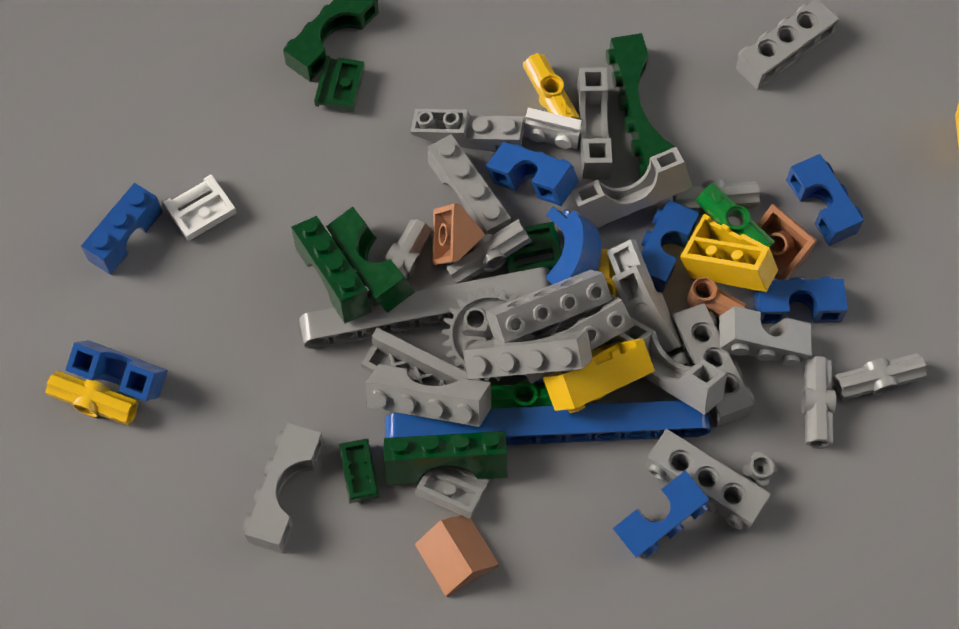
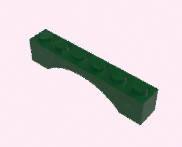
(629, 61)

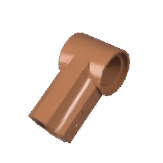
(717, 300)

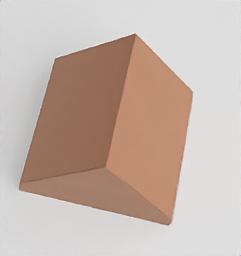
(453, 234)
(792, 242)
(455, 553)

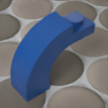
(580, 248)

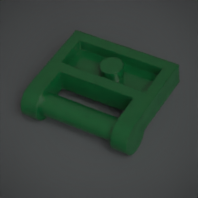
(544, 241)

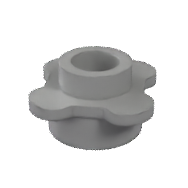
(760, 460)

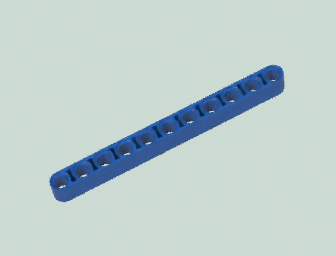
(547, 426)

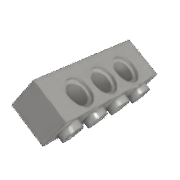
(801, 34)
(548, 305)
(601, 322)
(701, 322)
(723, 479)

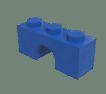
(551, 177)
(816, 179)
(672, 226)
(108, 241)
(823, 296)
(130, 373)
(685, 500)

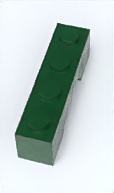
(306, 51)
(384, 279)
(342, 283)
(478, 452)

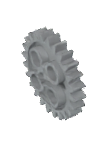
(459, 322)

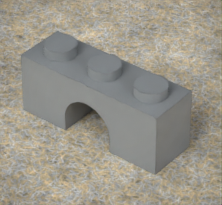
(744, 335)

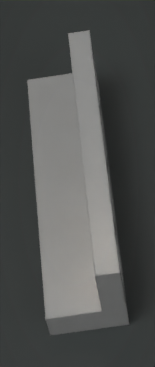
(413, 357)

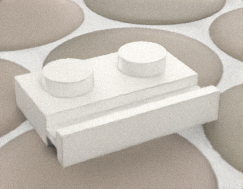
(552, 128)

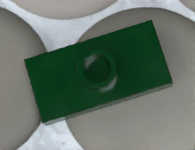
(358, 471)

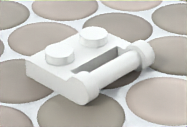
(203, 213)

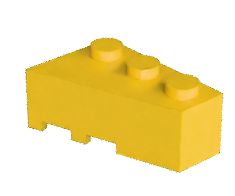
(728, 257)
(611, 368)

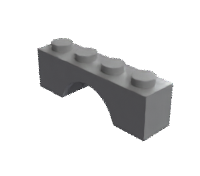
(594, 137)
(457, 170)
(664, 178)
(549, 354)
(696, 385)
(459, 402)
(296, 452)

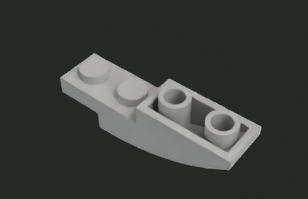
(468, 129)
(640, 295)

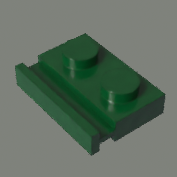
(339, 83)

